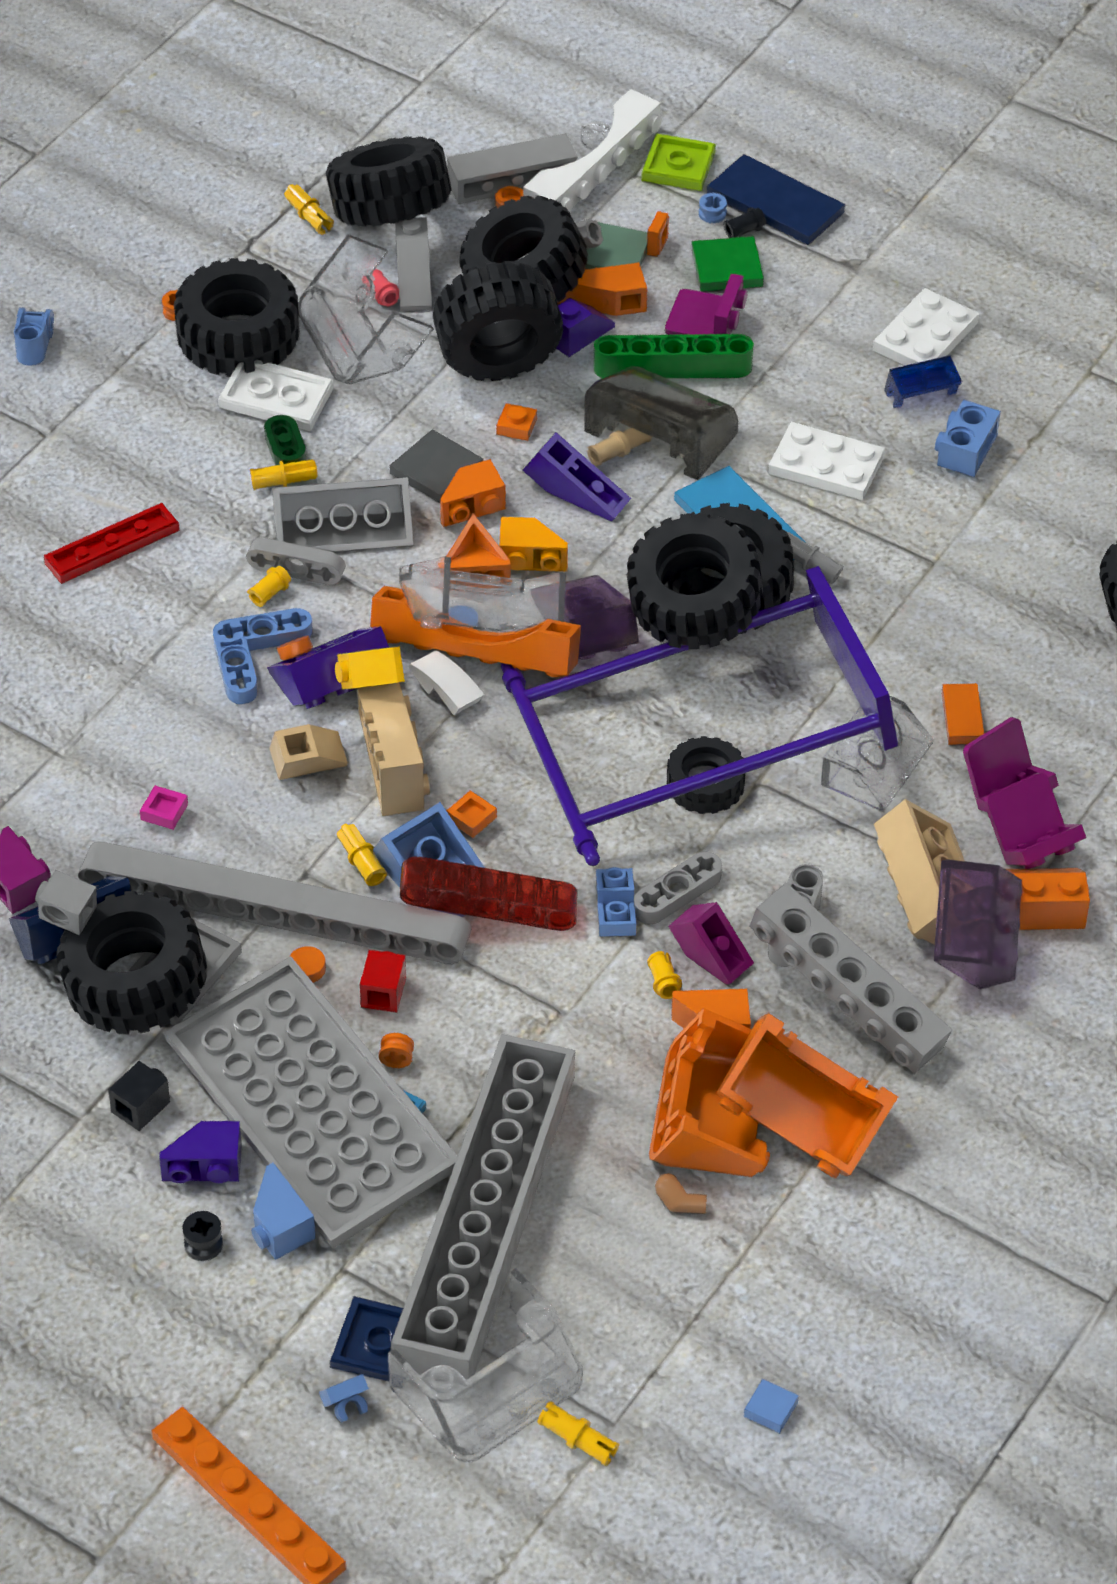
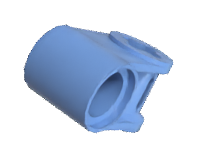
(33, 335)

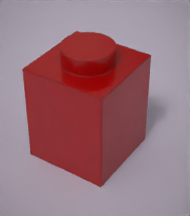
(383, 981)

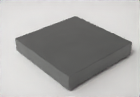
(432, 463)

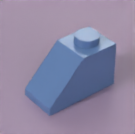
(280, 1216)

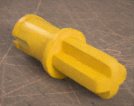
(308, 208)
(283, 474)
(361, 855)

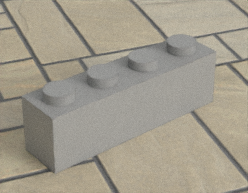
(484, 172)

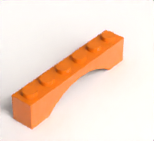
(544, 647)

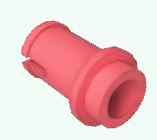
(385, 292)

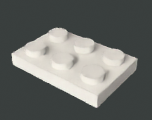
(925, 329)
(826, 461)

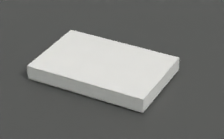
(276, 391)

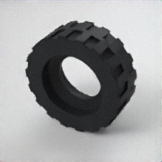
(712, 753)

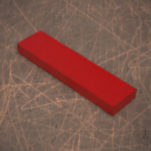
(111, 543)

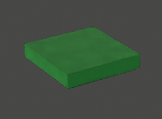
(720, 257)

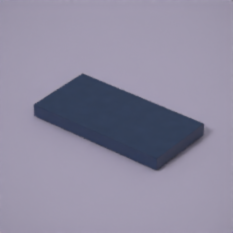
(783, 200)

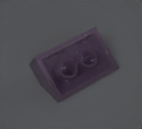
(978, 922)

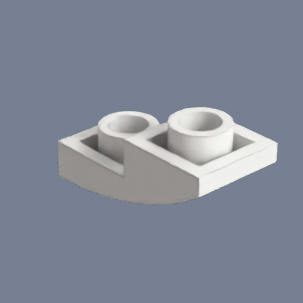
(446, 678)

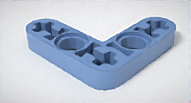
(240, 646)

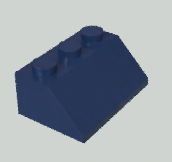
(40, 938)

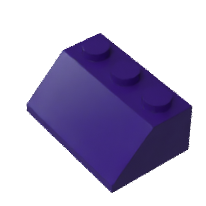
(312, 674)

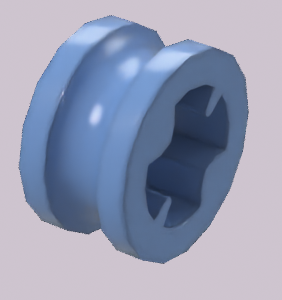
(712, 208)

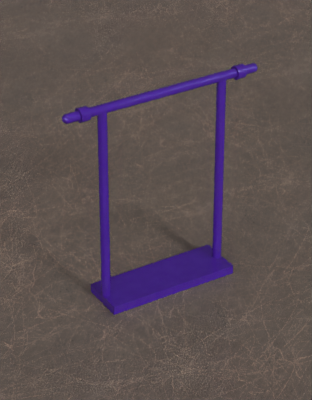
(839, 637)

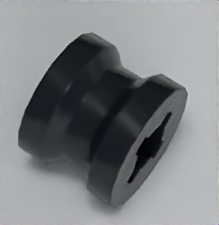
(195, 1242)

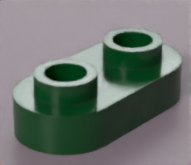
(284, 440)

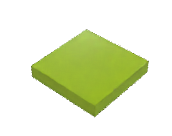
(678, 162)

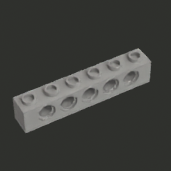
(845, 959)

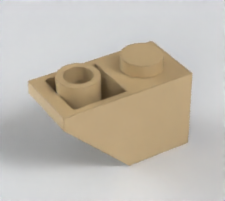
(306, 751)

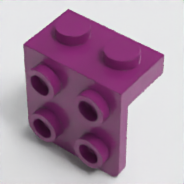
(707, 313)
(1000, 760)
(1030, 822)

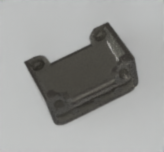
(684, 418)

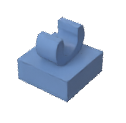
(344, 1393)

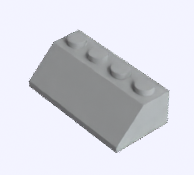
(345, 514)

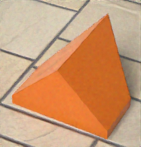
(478, 552)

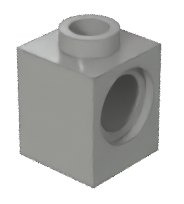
(66, 901)

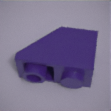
(204, 1154)

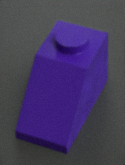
(581, 326)

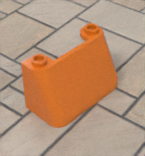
(804, 1097)
(689, 1121)

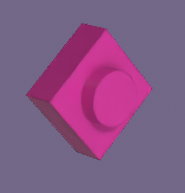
(164, 807)

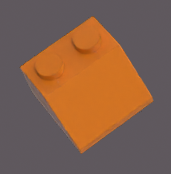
(1053, 898)

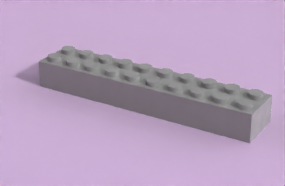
(485, 1206)

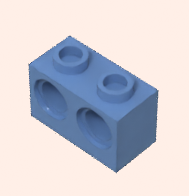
(967, 438)

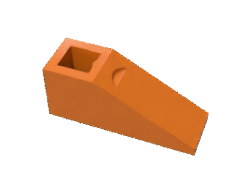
(612, 289)

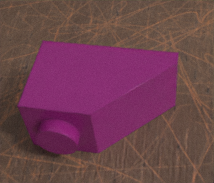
(711, 941)

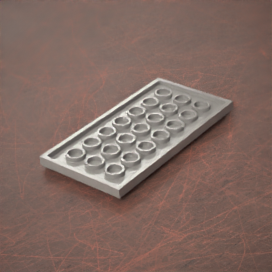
(312, 1100)

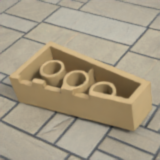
(393, 749)

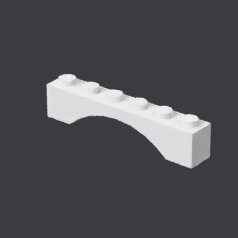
(633, 122)

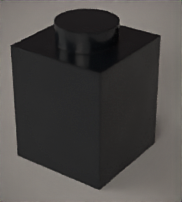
(139, 1095)

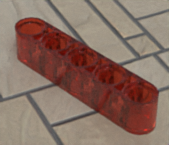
(488, 893)

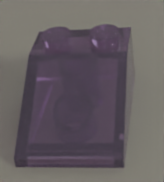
(603, 615)

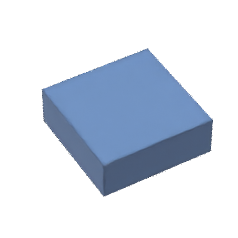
(771, 1406)

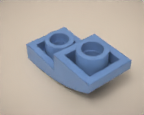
(615, 902)

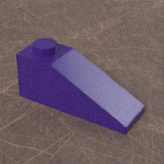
(575, 479)

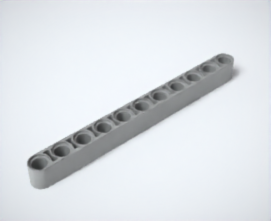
(283, 903)

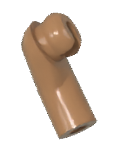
(676, 1198)

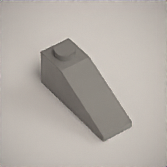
(413, 265)

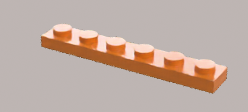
(248, 1499)

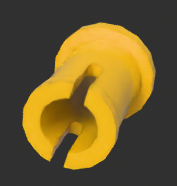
(270, 585)
(664, 975)

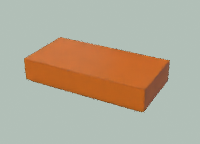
(962, 713)

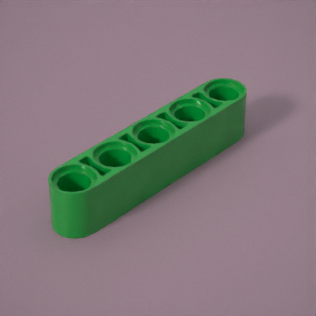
(676, 355)

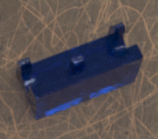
(922, 379)

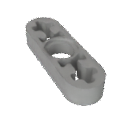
(326, 567)
(672, 901)

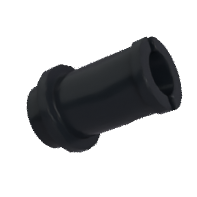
(742, 224)

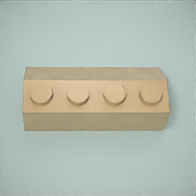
(914, 849)

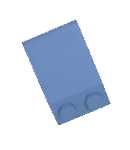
(427, 836)

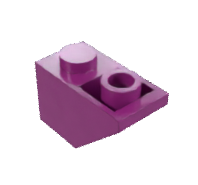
(19, 871)

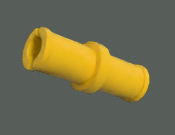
(578, 1433)

